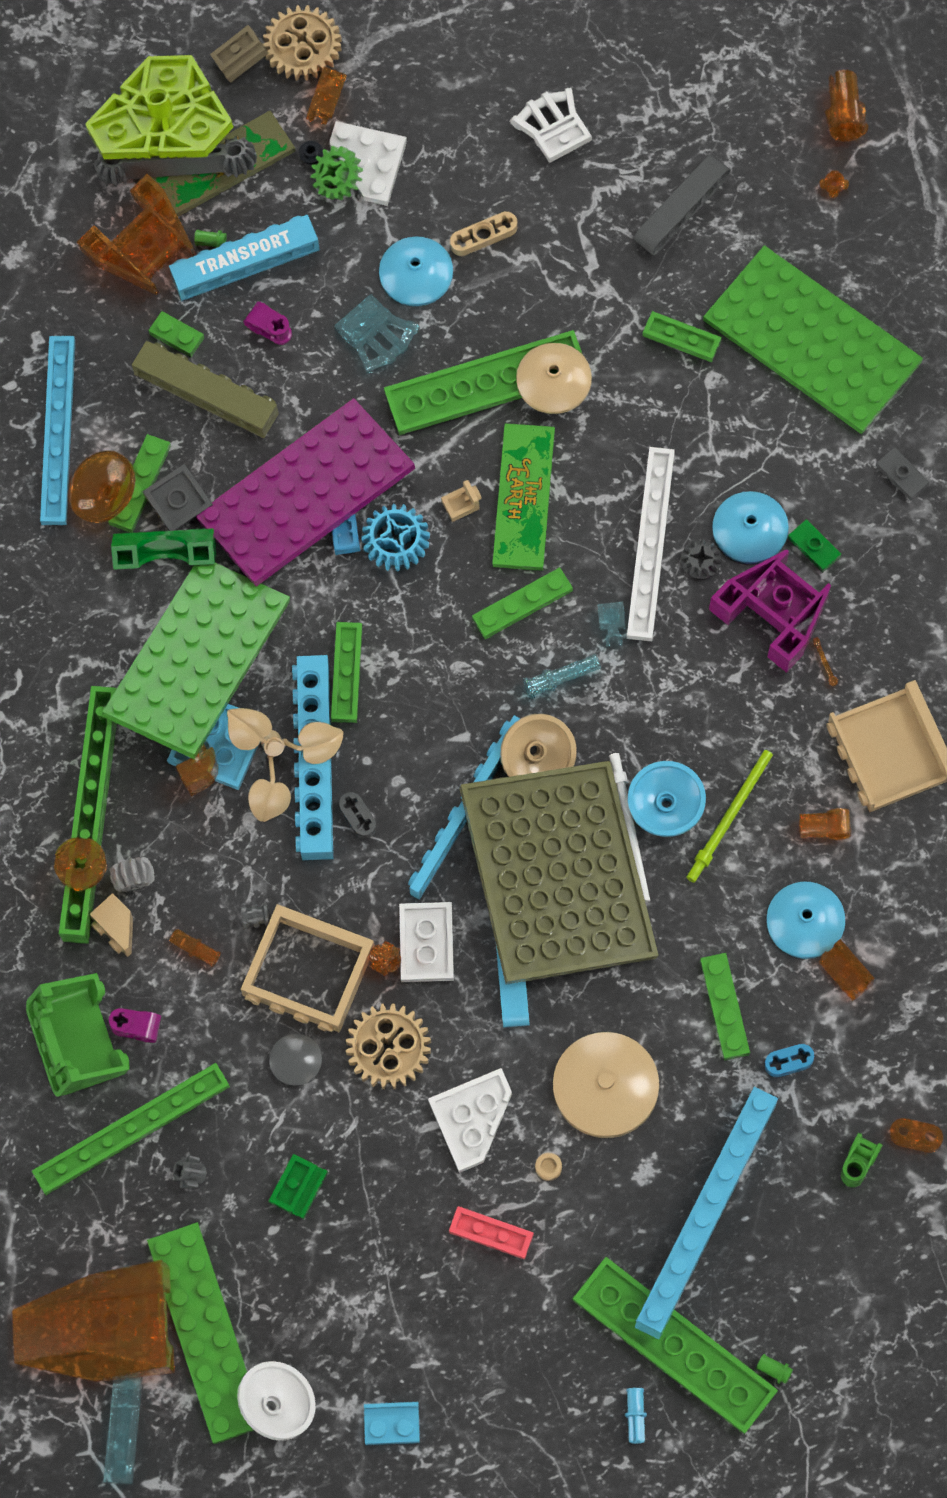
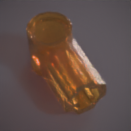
(832, 824)

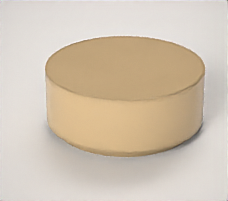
(548, 1166)

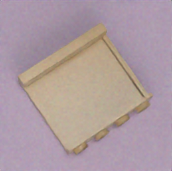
(891, 747)

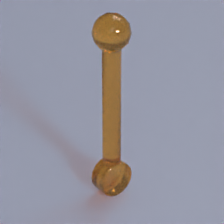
(832, 679)

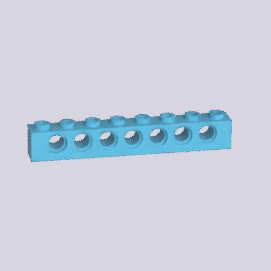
(320, 845)

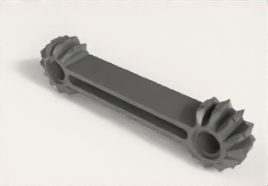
(231, 158)

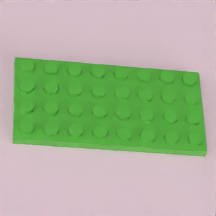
(813, 339)
(196, 658)

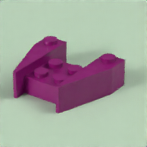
(778, 598)

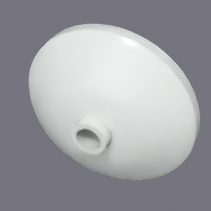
(285, 1392)

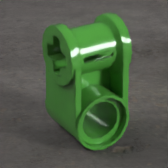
(861, 1156)

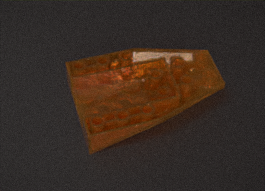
(99, 1326)

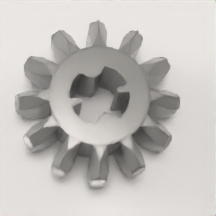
(132, 874)

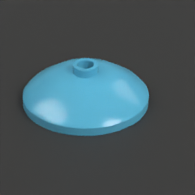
(419, 283)
(747, 541)
(670, 783)
(804, 936)

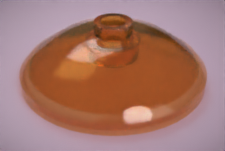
(101, 486)

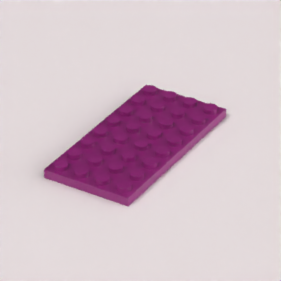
(305, 491)

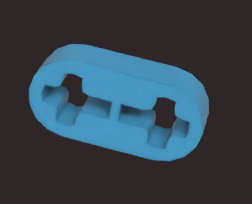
(791, 1066)

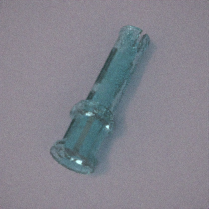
(550, 679)

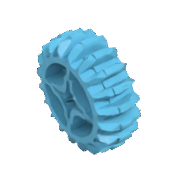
(376, 547)

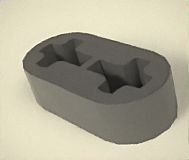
(362, 811)

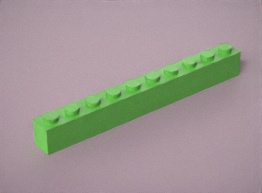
(89, 809)

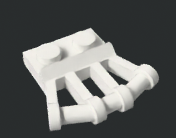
(559, 137)

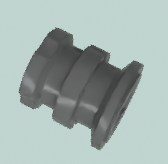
(255, 916)

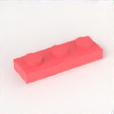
(491, 1232)

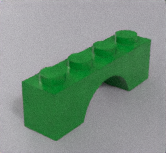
(138, 548)

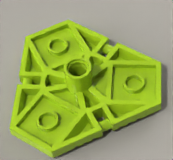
(161, 113)

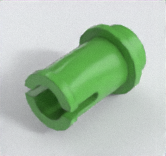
(210, 239)
(774, 1369)

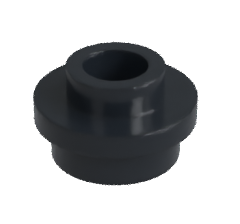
(307, 158)

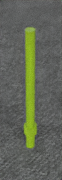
(705, 856)

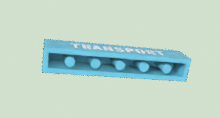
(244, 257)

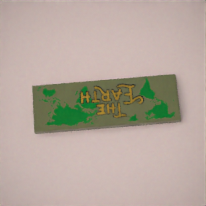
(192, 190)

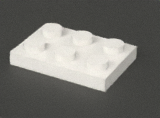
(426, 942)

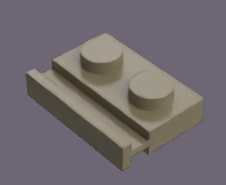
(239, 53)

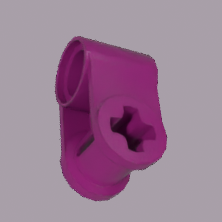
(266, 321)
(139, 1024)

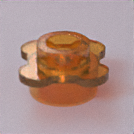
(838, 178)

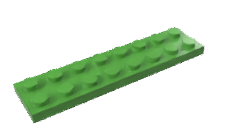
(462, 387)
(203, 1329)
(680, 1352)

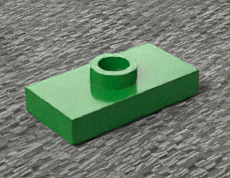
(814, 546)

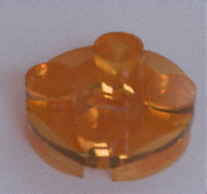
(83, 849)

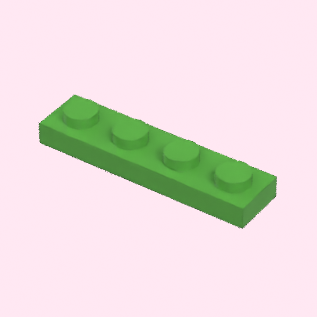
(146, 472)
(522, 603)
(346, 672)
(725, 1006)

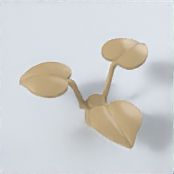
(251, 727)

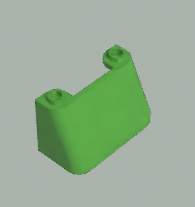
(73, 1034)

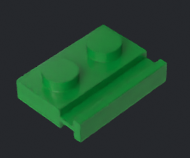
(298, 1186)

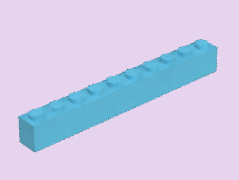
(706, 1213)

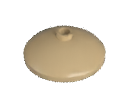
(557, 391)
(553, 741)

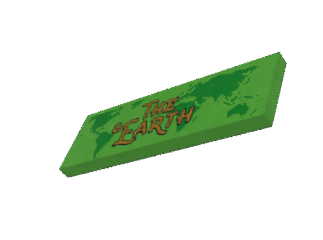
(523, 497)

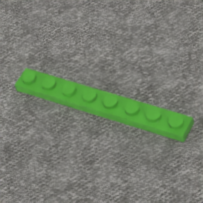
(130, 1129)

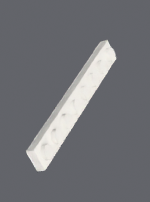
(650, 544)

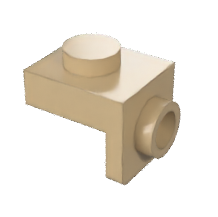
(462, 501)

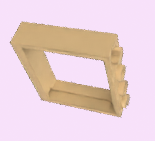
(320, 929)

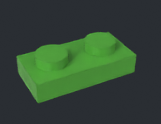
(176, 334)

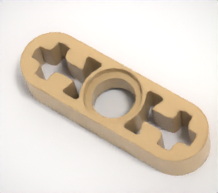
(464, 234)

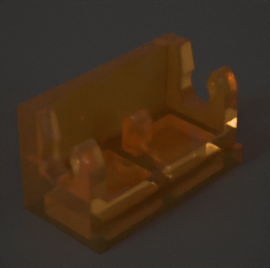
(326, 95)
(846, 970)

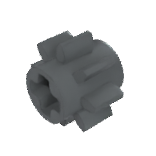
(189, 1172)

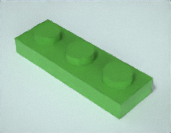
(682, 336)

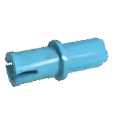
(636, 1415)

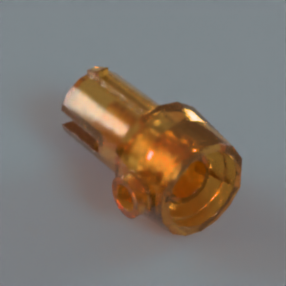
(847, 114)

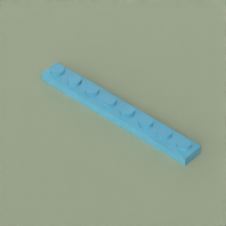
(57, 430)
(446, 837)

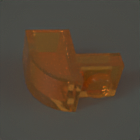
(199, 772)

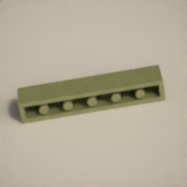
(205, 388)

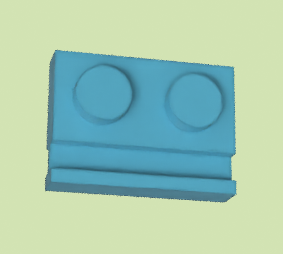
(391, 1423)

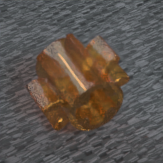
(385, 958)

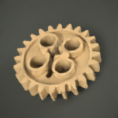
(315, 28)
(368, 1033)

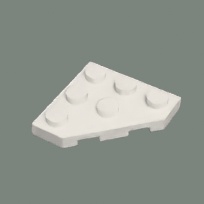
(379, 158)
(472, 1116)

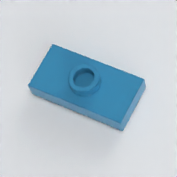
(346, 537)

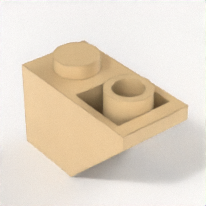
(116, 922)

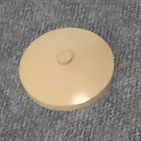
(605, 1085)

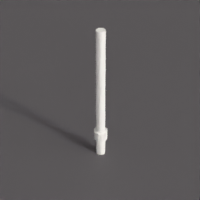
(621, 781)

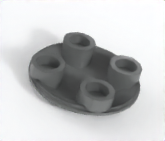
(295, 1059)

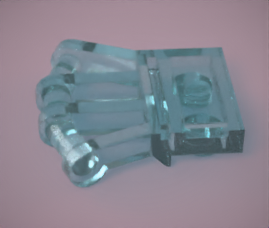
(365, 322)

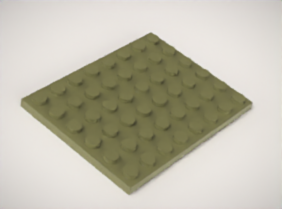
(558, 872)

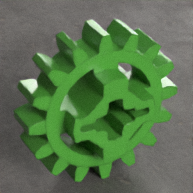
(337, 173)

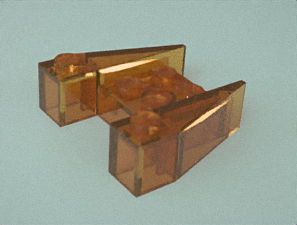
(144, 243)

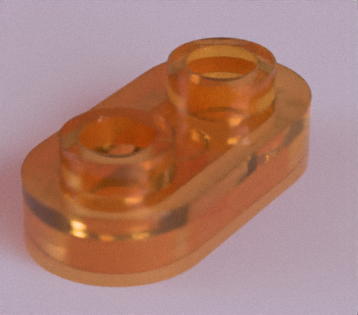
(916, 1137)

